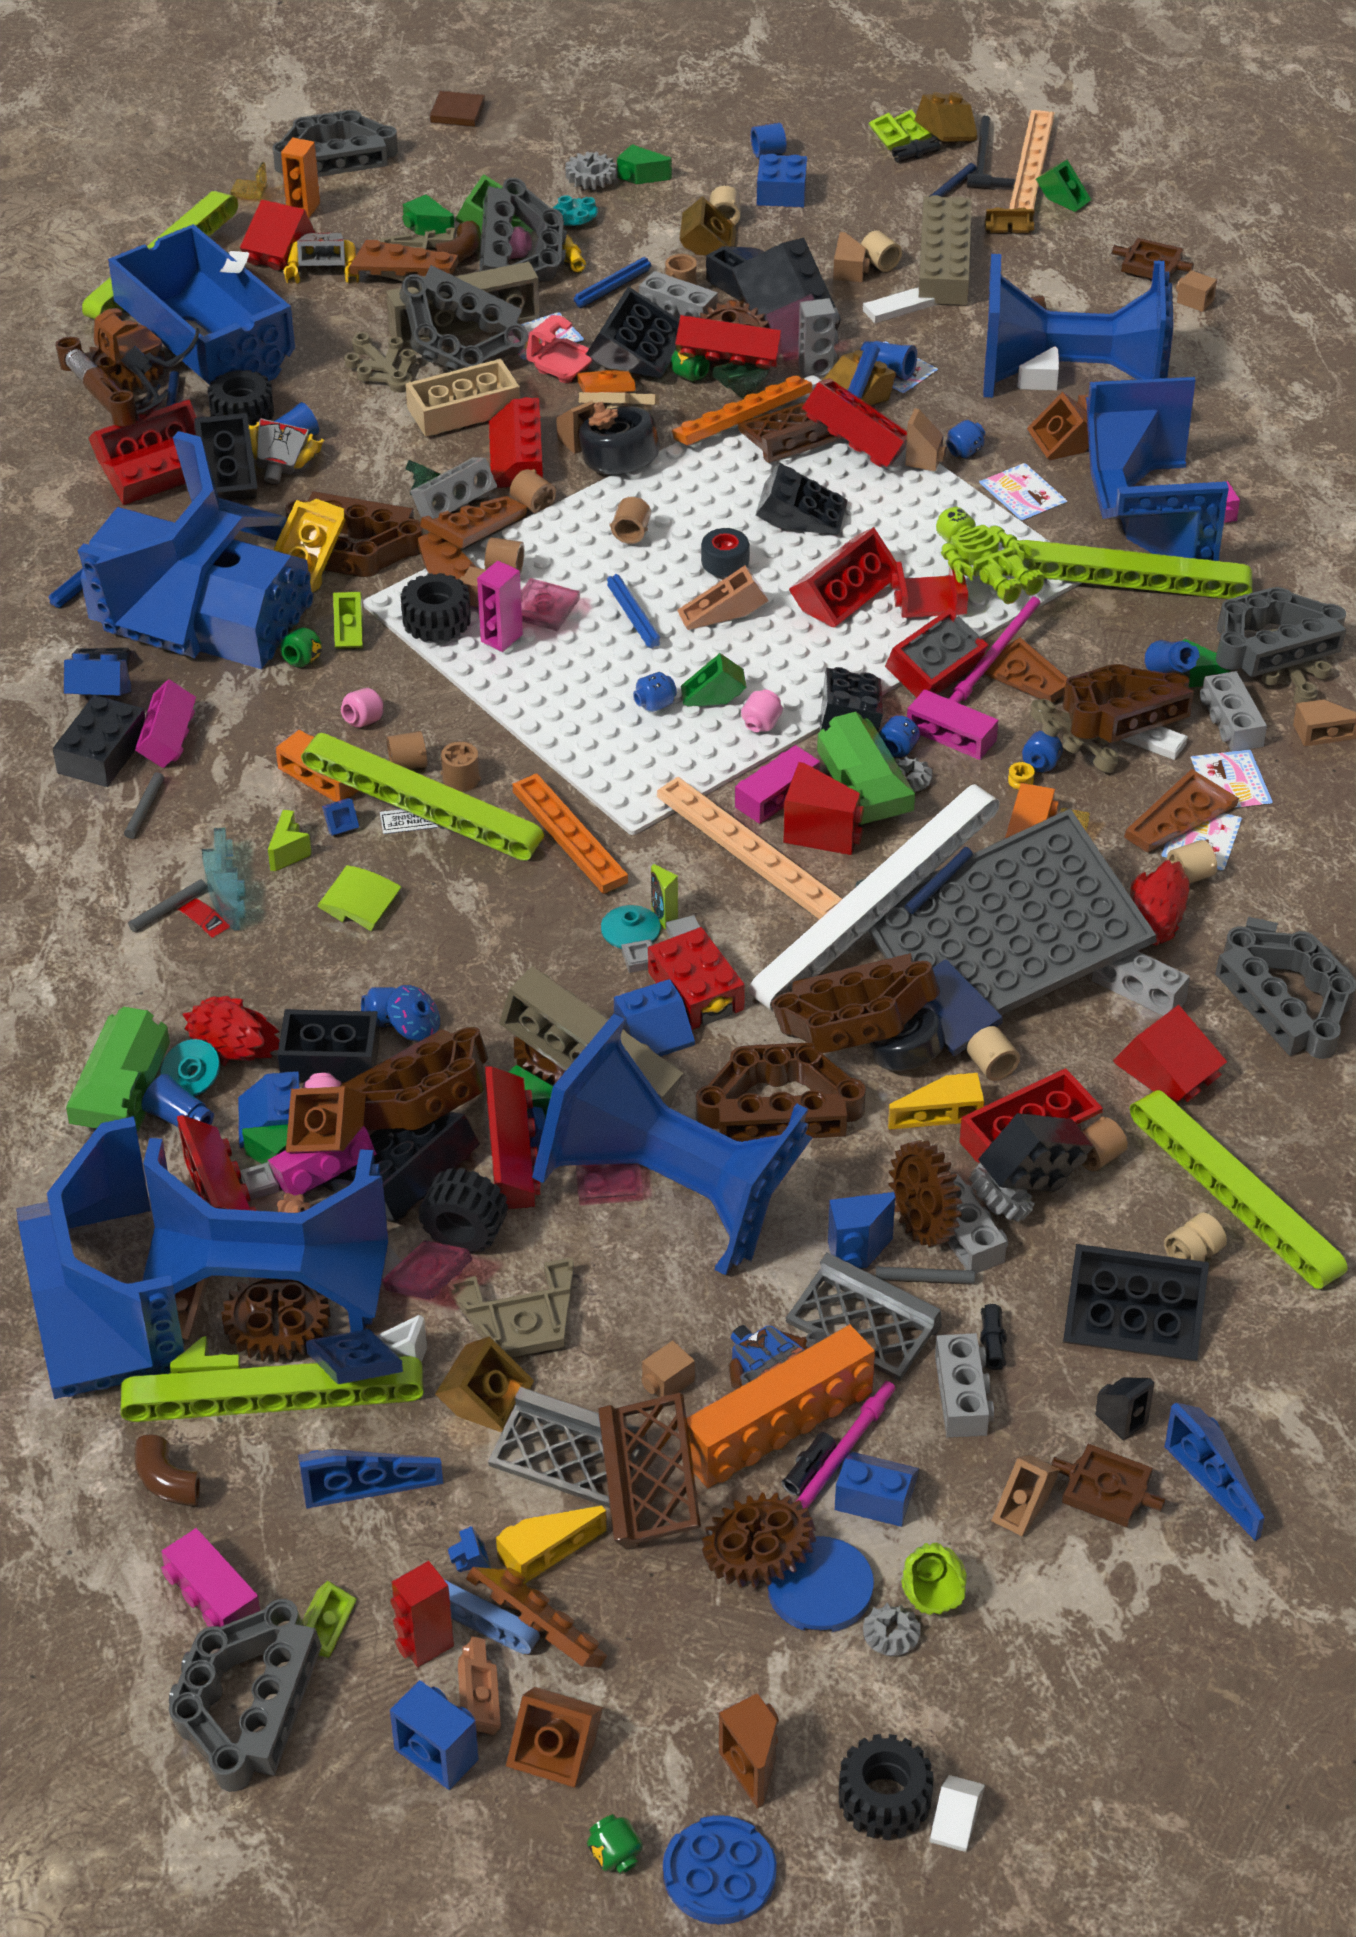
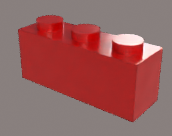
(422, 1614)

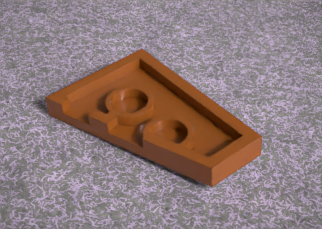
(442, 556)
(1028, 671)

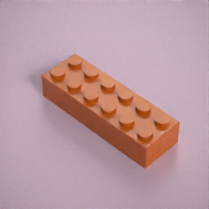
(780, 1405)

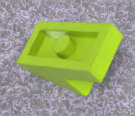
(348, 620)
(288, 843)
(197, 1359)

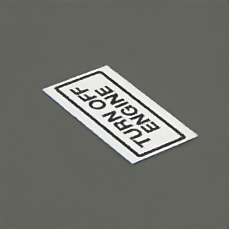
(403, 820)

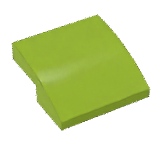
(898, 130)
(359, 896)

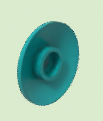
(630, 925)
(188, 1057)

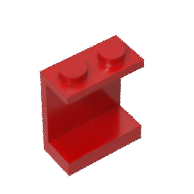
(928, 594)

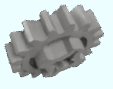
(590, 170)
(1009, 1201)

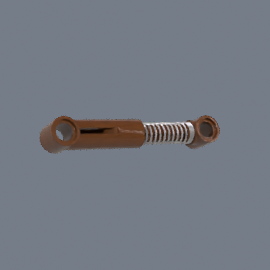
(107, 392)

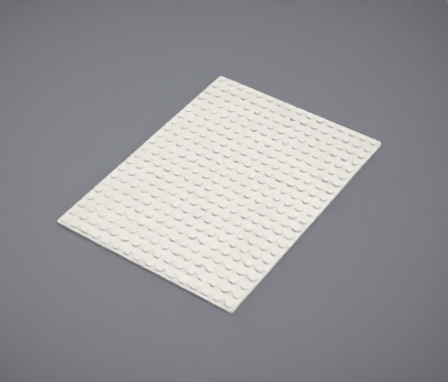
(574, 686)

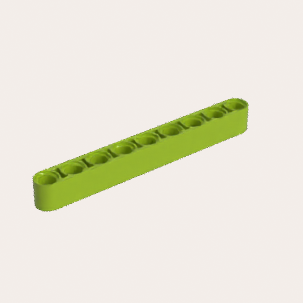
(206, 215)
(1139, 570)
(422, 796)
(1239, 1189)
(260, 1391)

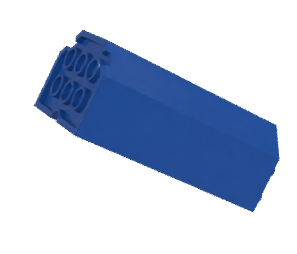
(184, 282)
(245, 596)

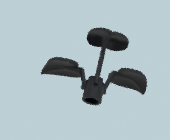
(139, 365)

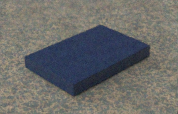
(960, 1008)
(354, 1356)

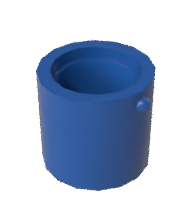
(768, 139)

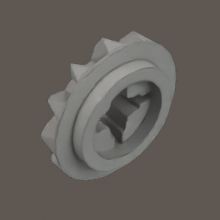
(920, 777)
(900, 1640)

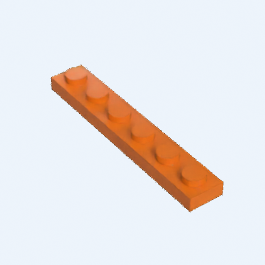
(738, 412)
(570, 833)

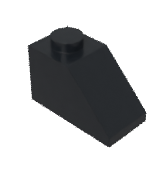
(1125, 1405)

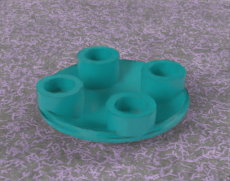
(576, 210)

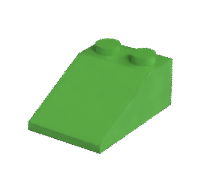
(473, 205)

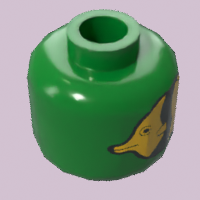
(690, 367)
(301, 647)
(614, 1844)

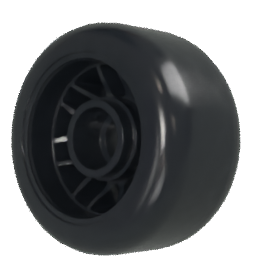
(622, 447)

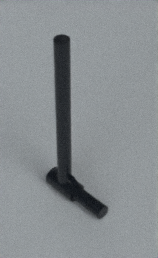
(980, 179)

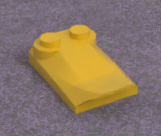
(312, 535)

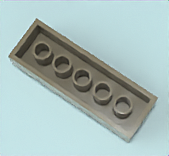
(945, 249)
(511, 283)
(563, 1025)

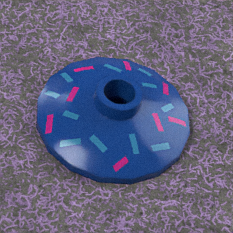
(413, 1012)

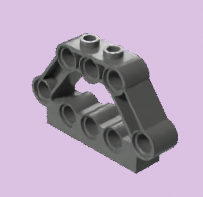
(342, 142)
(497, 229)
(460, 292)
(1305, 634)
(1245, 973)
(238, 1643)

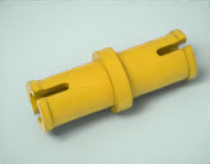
(573, 255)

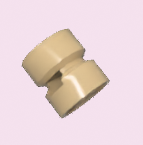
(1197, 1239)

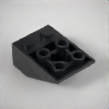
(720, 264)
(800, 503)
(849, 693)

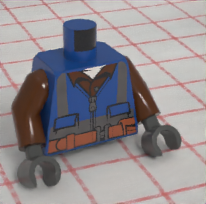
(764, 1350)

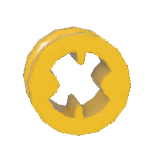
(1020, 773)

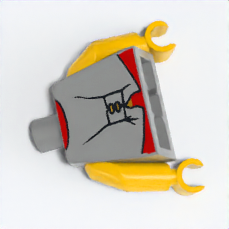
(318, 250)
(281, 448)

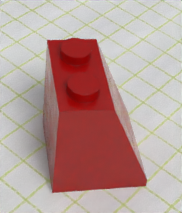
(273, 232)
(821, 812)
(1172, 1057)

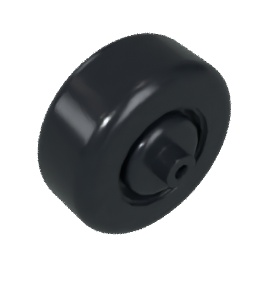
(914, 1046)

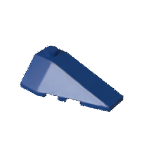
(1207, 1456)
(351, 1475)

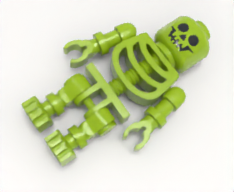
(980, 547)

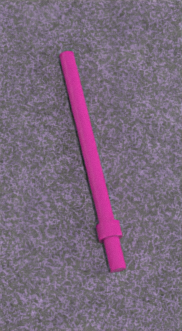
(964, 688)
(870, 1411)

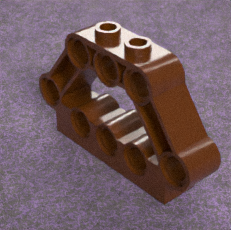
(390, 533)
(1125, 701)
(856, 1003)
(423, 1080)
(744, 1117)

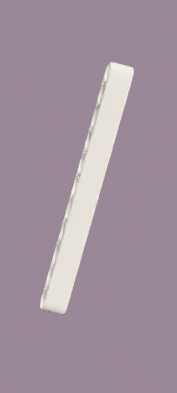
(876, 894)

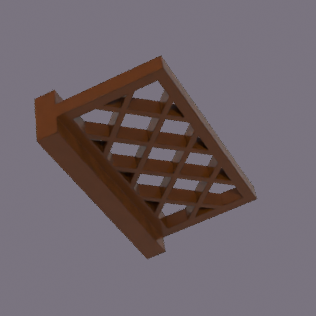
(790, 437)
(620, 1475)

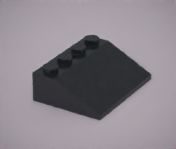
(780, 278)
(636, 337)
(413, 1159)
(1136, 1302)

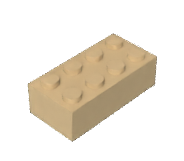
(461, 397)

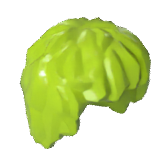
(934, 1579)

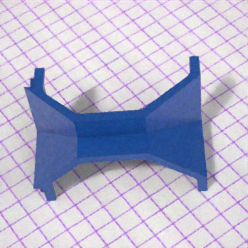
(1131, 339)
(1144, 429)
(157, 584)
(612, 1115)
(329, 1247)
(88, 1322)

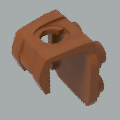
(119, 336)

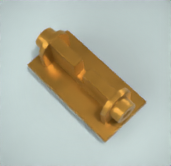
(998, 220)

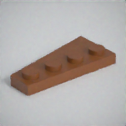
(383, 256)
(474, 522)
(1179, 810)
(511, 1590)

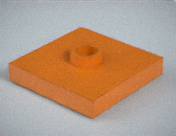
(606, 381)

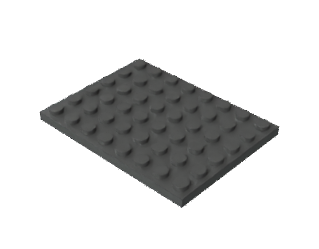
(1022, 916)

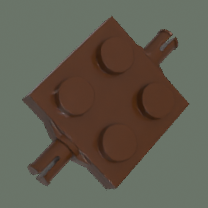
(1142, 254)
(1107, 1485)

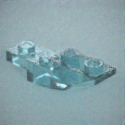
(223, 880)

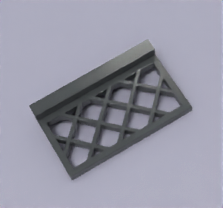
(882, 1297)
(561, 1416)

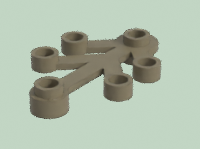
(394, 378)
(1304, 690)
(1056, 720)

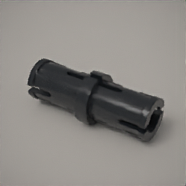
(916, 149)
(993, 1336)
(808, 1463)

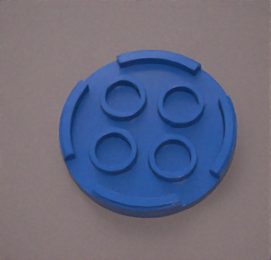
(826, 1590)
(719, 1870)

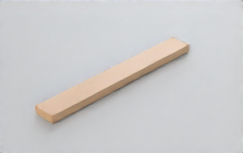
(1032, 159)
(748, 847)

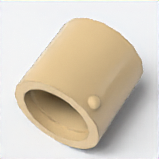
(727, 201)
(882, 251)
(1197, 860)
(993, 1053)

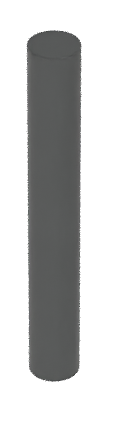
(144, 805)
(167, 905)
(925, 1275)

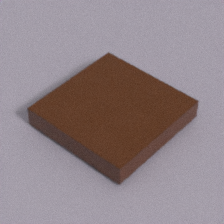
(457, 108)

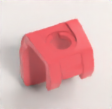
(554, 355)

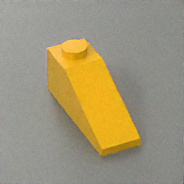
(938, 1102)
(545, 1540)

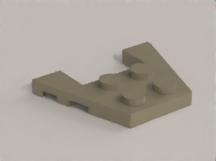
(425, 242)
(524, 1321)

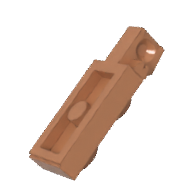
(479, 1686)

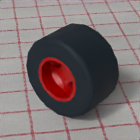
(724, 551)

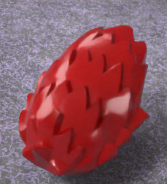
(1162, 898)
(232, 1029)

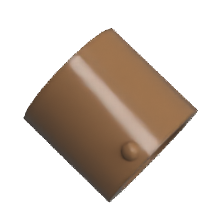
(682, 267)
(532, 491)
(631, 520)
(505, 551)
(407, 750)
(460, 766)
(1108, 1143)

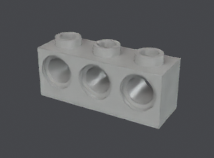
(678, 295)
(817, 337)
(460, 477)
(1233, 711)
(1145, 982)
(977, 1239)
(963, 1385)

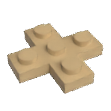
(616, 400)

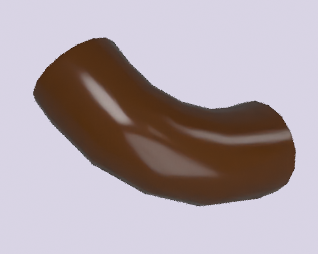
(464, 244)
(161, 1476)

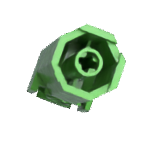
(863, 763)
(119, 1069)

